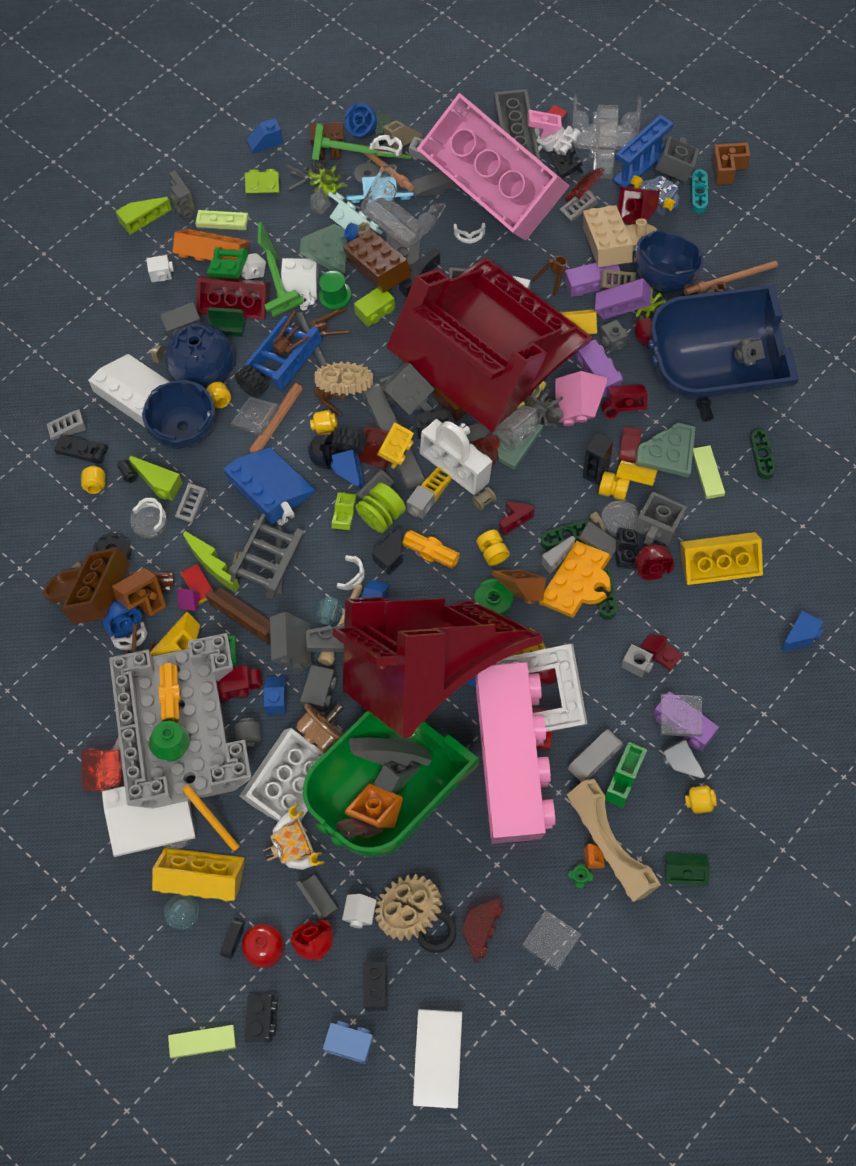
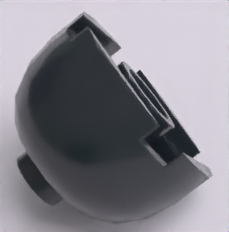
(321, 450)

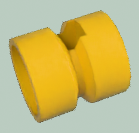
(613, 486)
(492, 547)

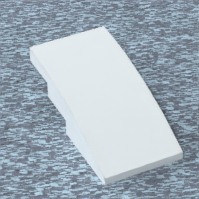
(437, 1058)

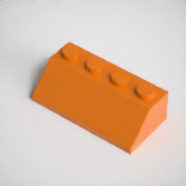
(202, 244)

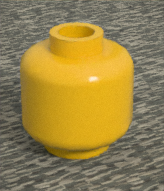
(220, 394)
(324, 422)
(93, 479)
(701, 799)

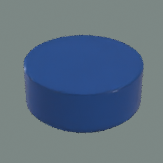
(351, 231)

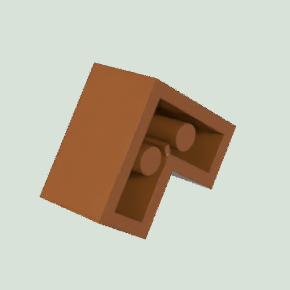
(728, 159)
(140, 590)

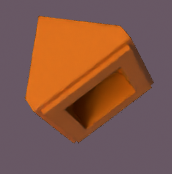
(593, 857)

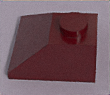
(637, 203)

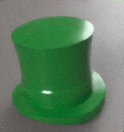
(334, 291)

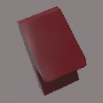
(630, 441)
(518, 514)
(661, 651)

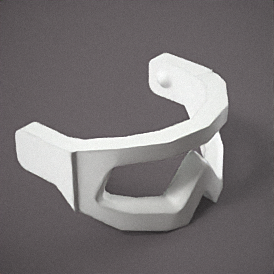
(375, 144)
(473, 240)
(142, 504)
(287, 512)
(360, 576)
(142, 630)

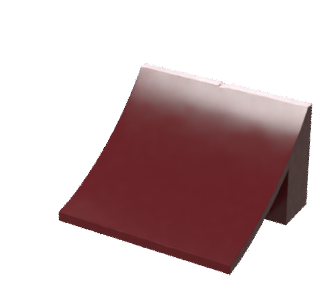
(483, 339)
(418, 652)

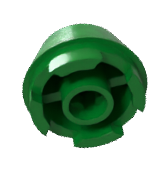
(169, 741)

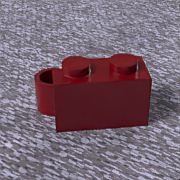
(624, 399)
(239, 683)

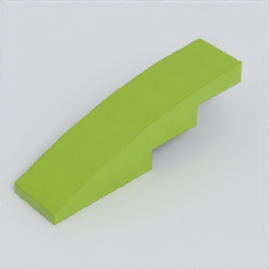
(208, 558)

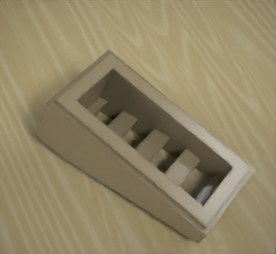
(604, 278)

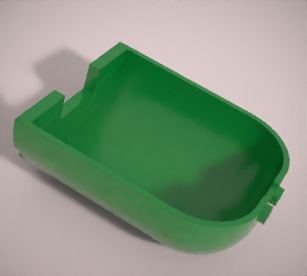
(341, 776)

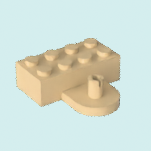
(609, 237)

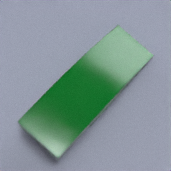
(625, 774)

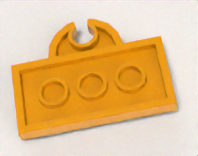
(578, 580)

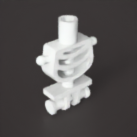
(558, 141)

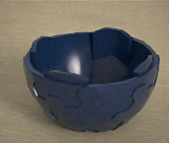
(667, 261)
(200, 363)
(178, 405)

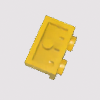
(395, 444)

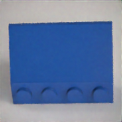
(267, 482)

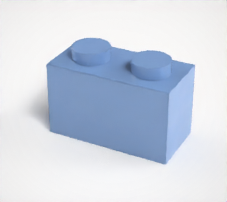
(348, 1042)

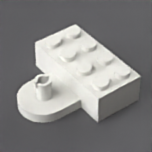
(450, 450)

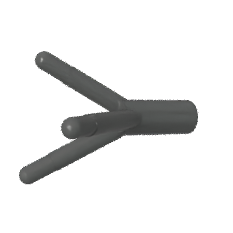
(296, 172)

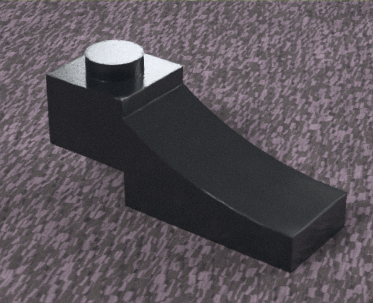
(421, 266)

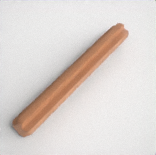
(284, 407)

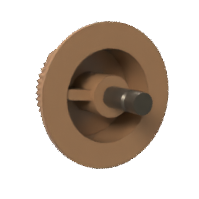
(319, 727)

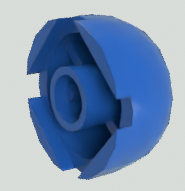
(361, 120)
(120, 620)

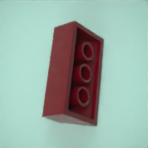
(233, 294)

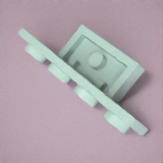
(346, 213)

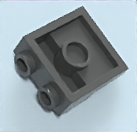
(181, 197)

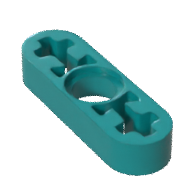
(696, 196)

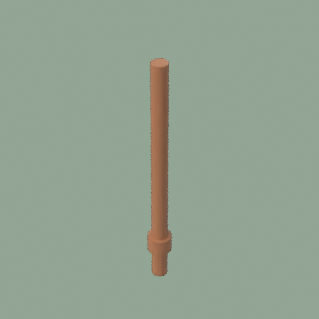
(401, 179)
(703, 286)

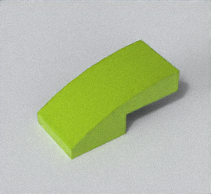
(344, 511)

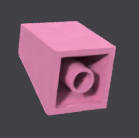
(580, 396)

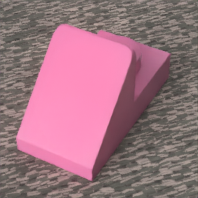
(546, 122)

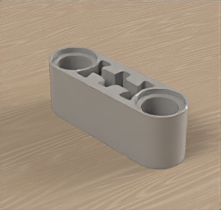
(595, 756)

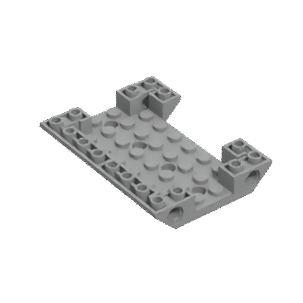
(213, 761)

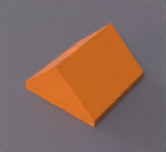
(376, 807)

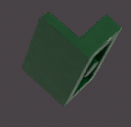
(229, 321)
(687, 869)

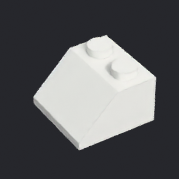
(300, 275)

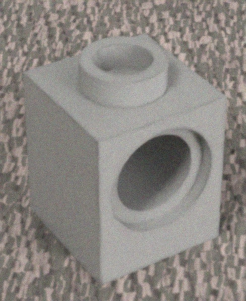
(420, 502)
(637, 653)

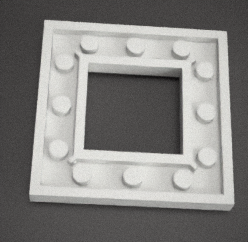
(564, 662)

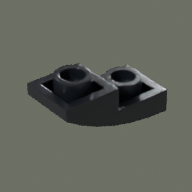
(625, 548)

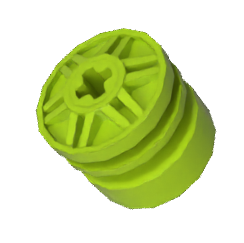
(380, 507)

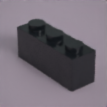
(597, 458)

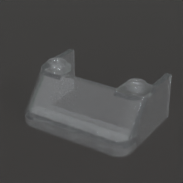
(625, 132)
(390, 216)

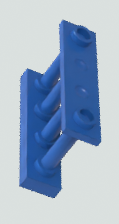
(642, 151)
(290, 365)

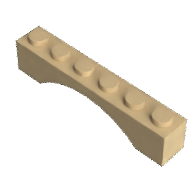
(590, 805)

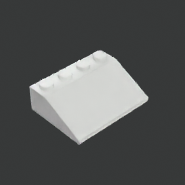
(126, 385)
(281, 776)
(143, 828)

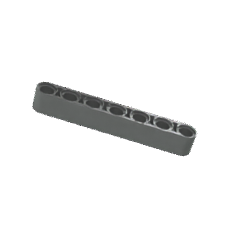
(384, 419)

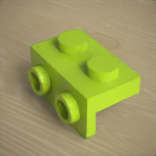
(262, 182)

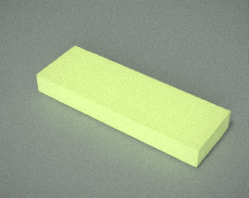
(222, 220)
(708, 472)
(202, 1041)

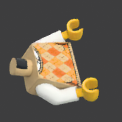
(292, 843)

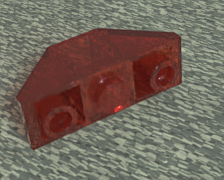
(480, 927)

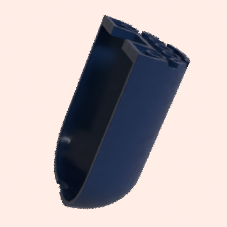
(697, 338)

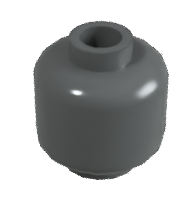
(248, 730)

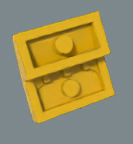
(636, 473)

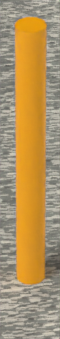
(210, 817)

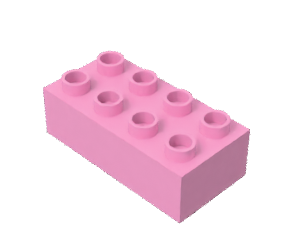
(492, 167)
(510, 753)

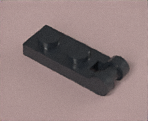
(80, 449)

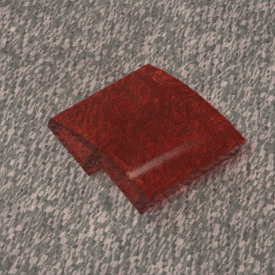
(584, 184)
(100, 769)

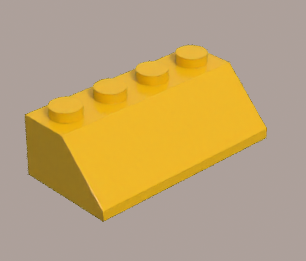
(722, 558)
(198, 874)

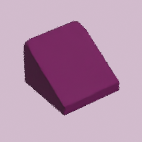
(188, 599)

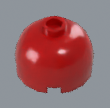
(313, 940)
(263, 946)

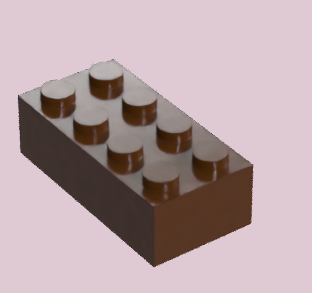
(377, 261)

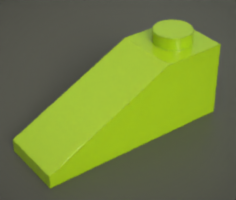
(139, 214)
(160, 480)

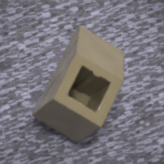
(402, 132)

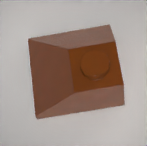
(522, 584)

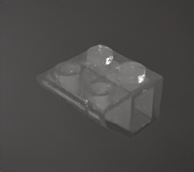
(518, 426)

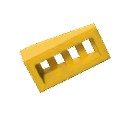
(442, 485)

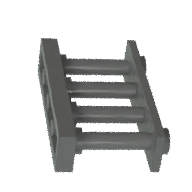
(277, 569)

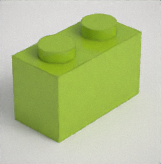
(374, 306)

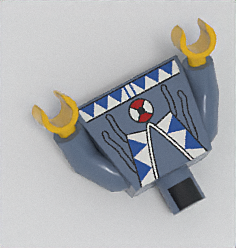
(668, 191)

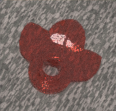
(488, 446)

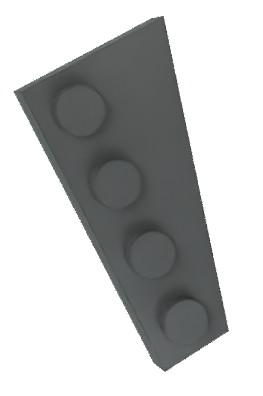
(322, 640)

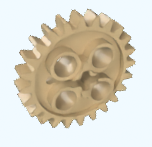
(343, 378)
(416, 896)

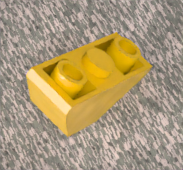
(178, 637)

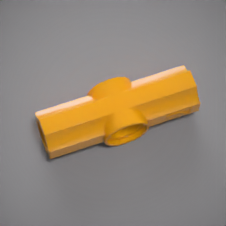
(431, 549)
(169, 692)

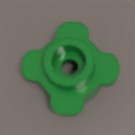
(574, 875)

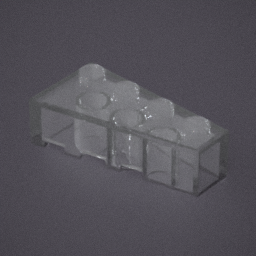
(604, 139)

